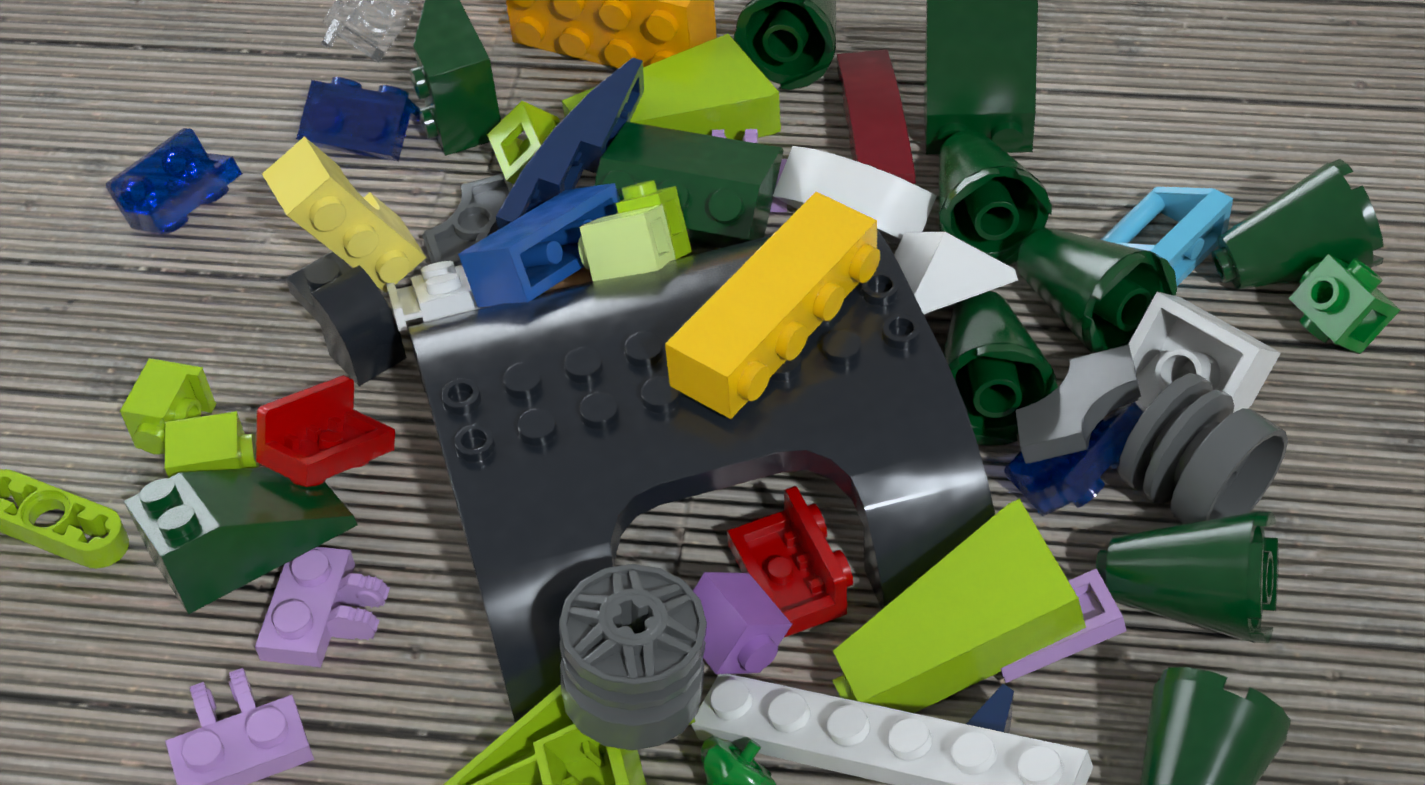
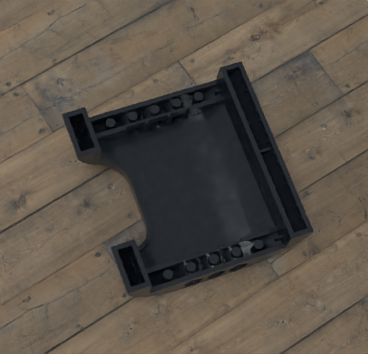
(570, 431)

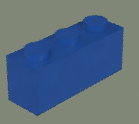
(535, 248)

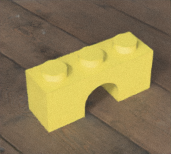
(333, 211)

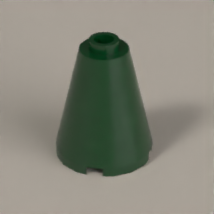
(789, 39)
(988, 196)
(1300, 230)
(1094, 284)
(995, 366)
(1199, 573)
(1209, 733)

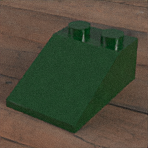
(981, 71)
(453, 78)
(231, 527)

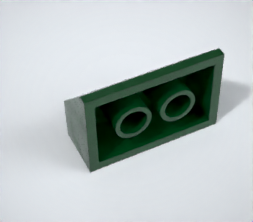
(719, 181)

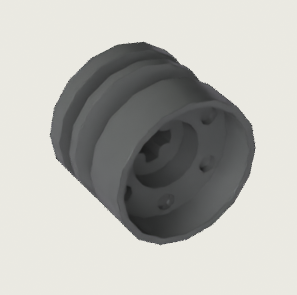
(1201, 452)
(632, 656)

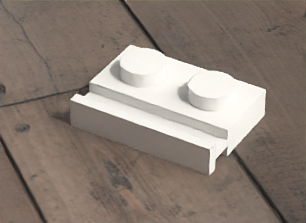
(434, 295)

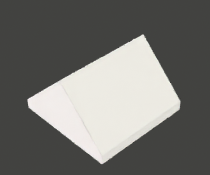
(947, 269)

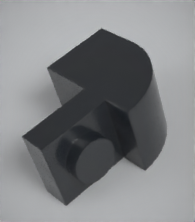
(352, 316)

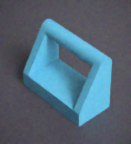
(1201, 217)

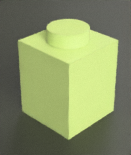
(626, 243)

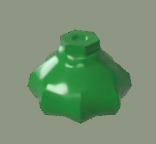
(731, 766)

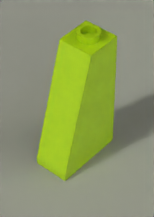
(705, 91)
(962, 619)

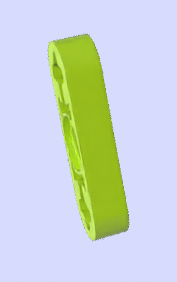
(65, 536)

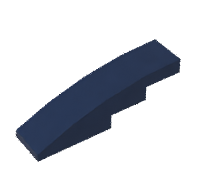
(576, 142)

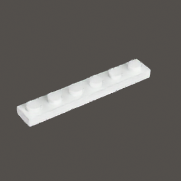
(879, 740)

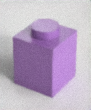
(741, 623)

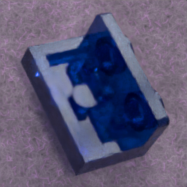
(357, 119)
(171, 183)
(1076, 475)

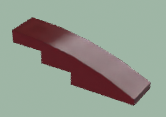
(875, 113)

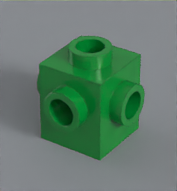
(1343, 303)

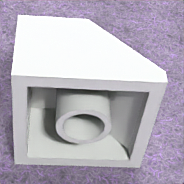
(1186, 339)

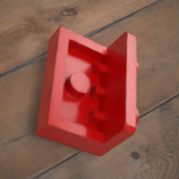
(319, 434)
(794, 563)

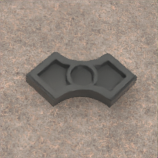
(470, 222)
(1069, 414)

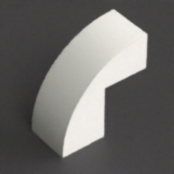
(873, 192)

